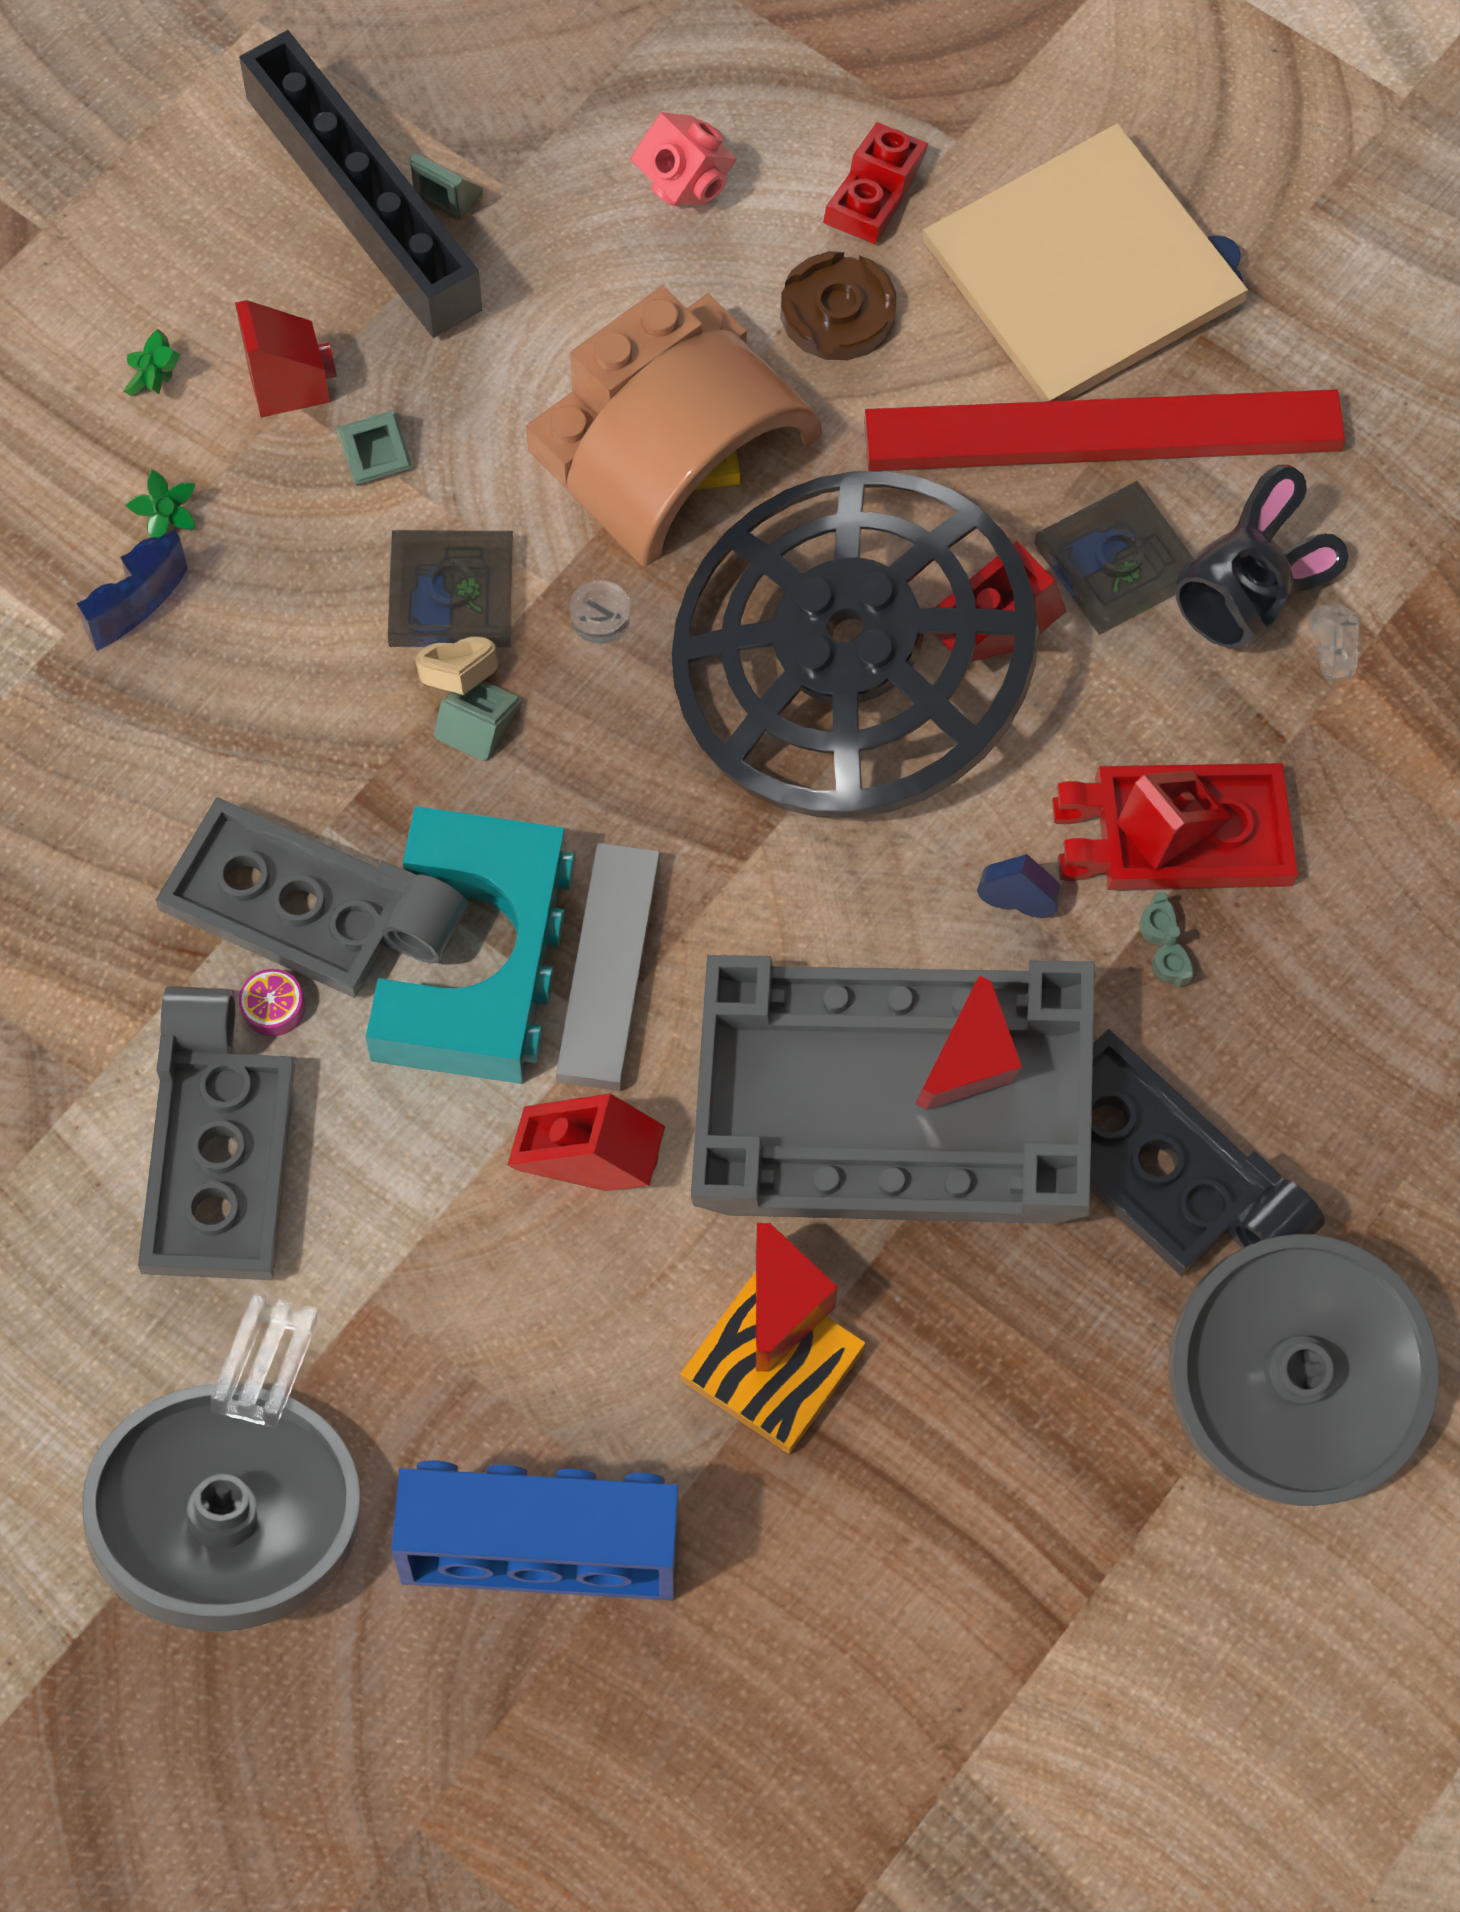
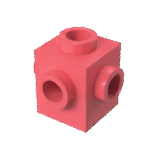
(684, 159)

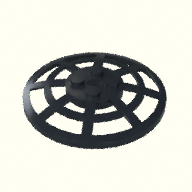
(866, 666)

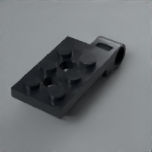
(1213, 1181)

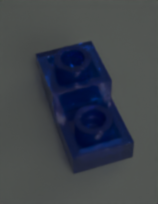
(151, 576)

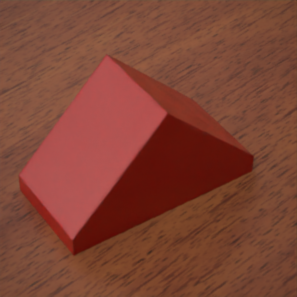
(1170, 815)
(976, 1053)
(789, 1296)

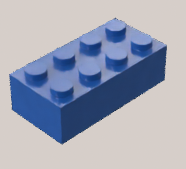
(536, 1531)

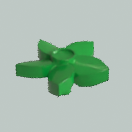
(152, 364)
(163, 504)

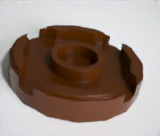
(838, 306)

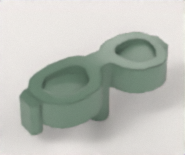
(1160, 928)

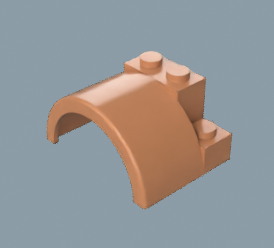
(656, 411)

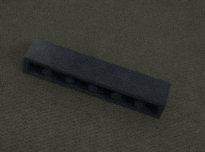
(361, 184)

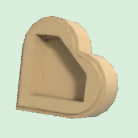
(457, 665)

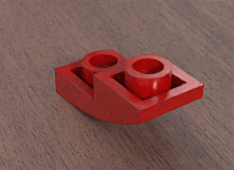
(876, 183)

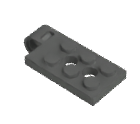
(355, 907)
(205, 1096)

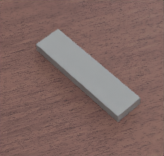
(608, 967)

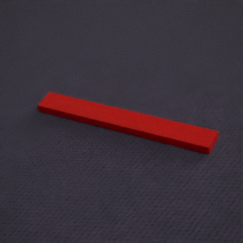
(1103, 430)

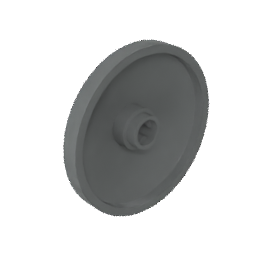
(1303, 1370)
(218, 1513)

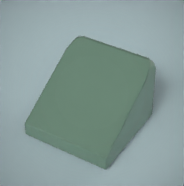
(443, 187)
(374, 447)
(476, 719)

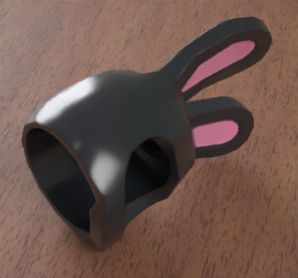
(1244, 578)

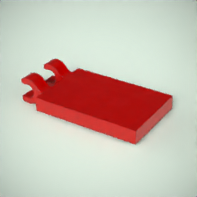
(1245, 852)

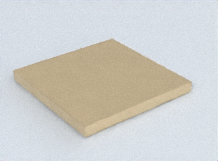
(1084, 265)

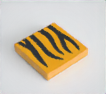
(774, 1402)

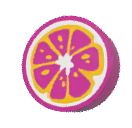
(272, 1002)

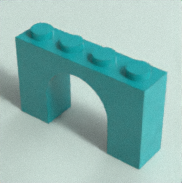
(487, 1025)

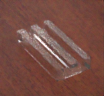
(278, 1318)

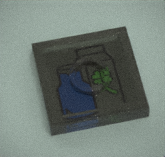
(1115, 556)
(450, 587)

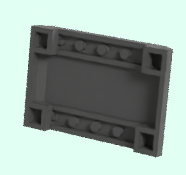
(819, 1082)

